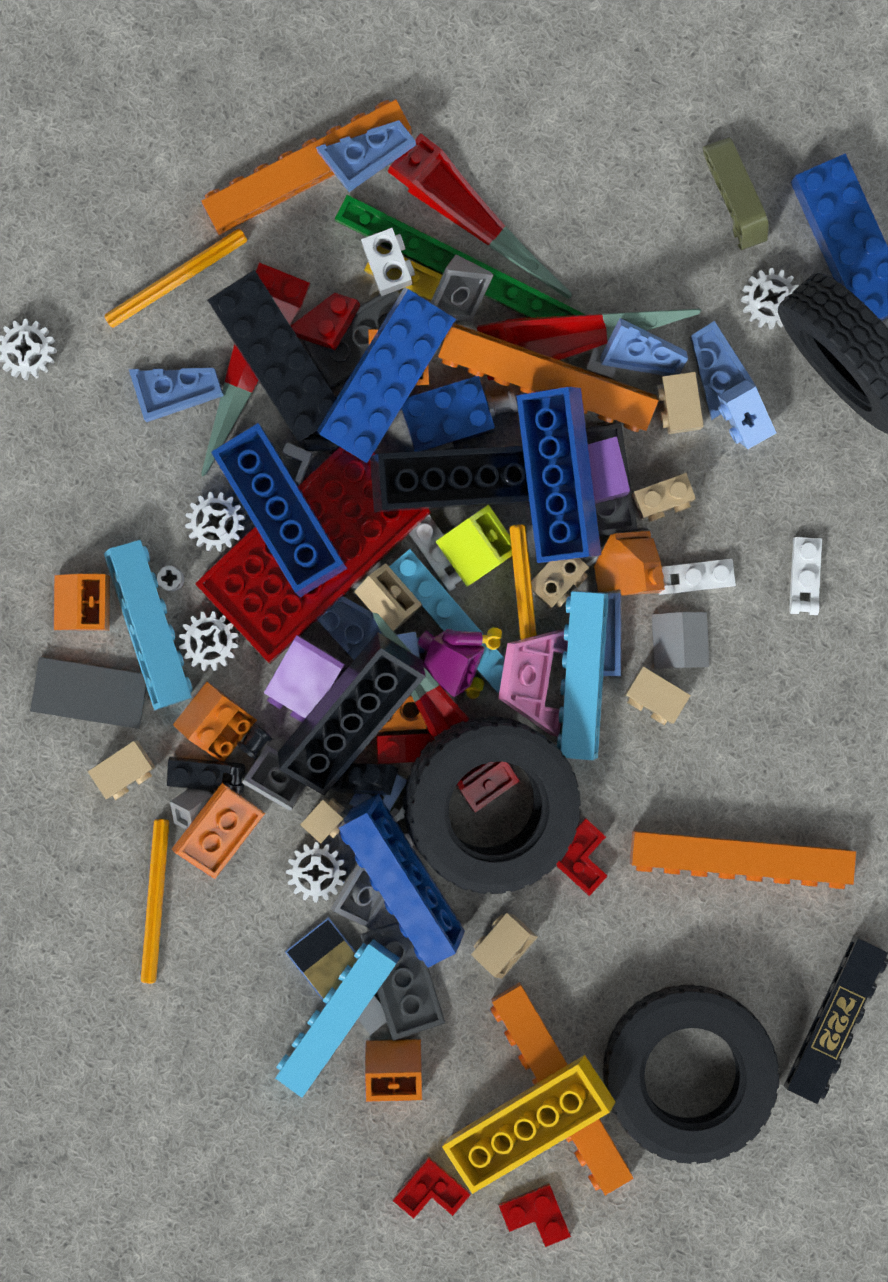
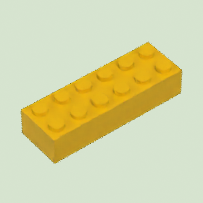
(529, 1124)

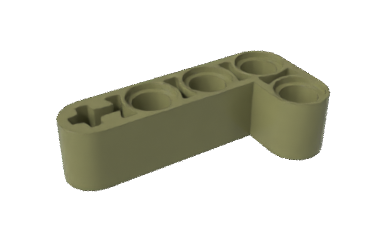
(738, 193)

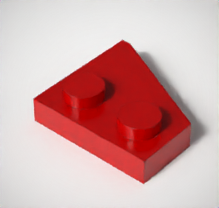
(327, 321)

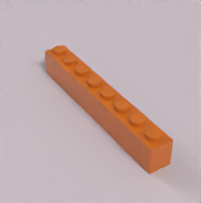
(291, 173)
(539, 372)
(742, 858)
(545, 1059)

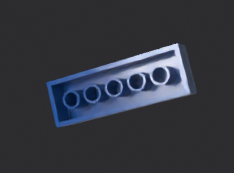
(846, 230)
(386, 375)
(558, 474)
(279, 510)
(402, 881)

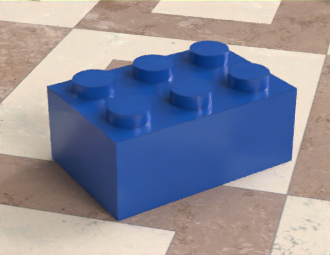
(448, 415)

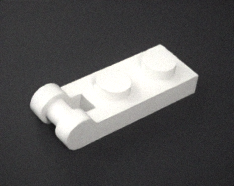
(424, 537)
(805, 575)
(699, 576)

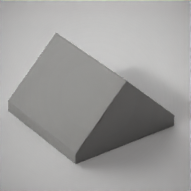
(461, 288)
(680, 640)
(272, 782)
(358, 899)

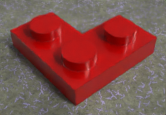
(576, 861)
(428, 1183)
(537, 1207)

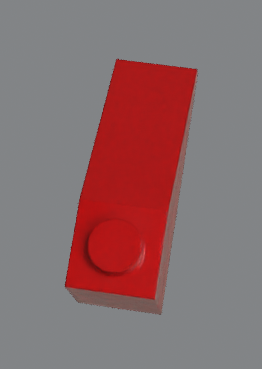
(401, 748)

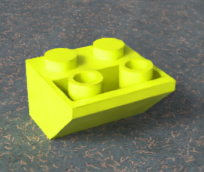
(476, 545)

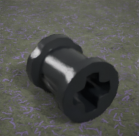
(254, 741)

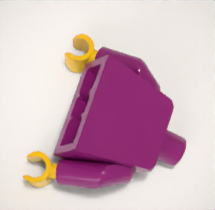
(455, 658)

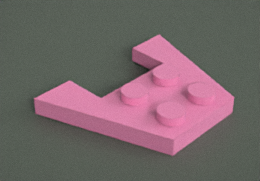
(527, 678)

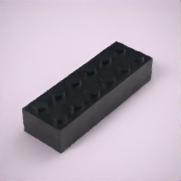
(274, 353)
(448, 478)
(351, 714)

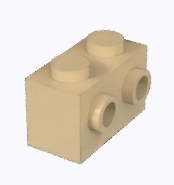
(680, 403)
(664, 496)
(557, 579)
(388, 597)
(657, 696)
(122, 770)
(324, 819)
(503, 945)

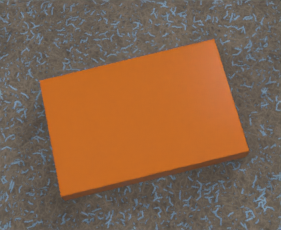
(218, 831)

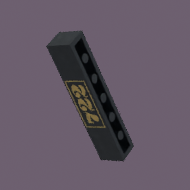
(835, 1020)

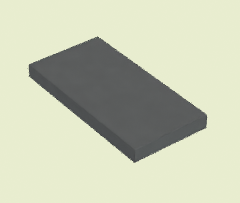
(340, 363)
(619, 513)
(89, 693)
(408, 991)

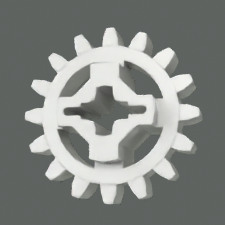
(767, 288)
(37, 350)
(226, 514)
(216, 629)
(316, 884)

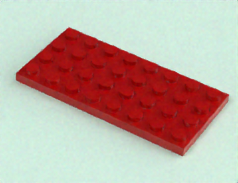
(253, 588)

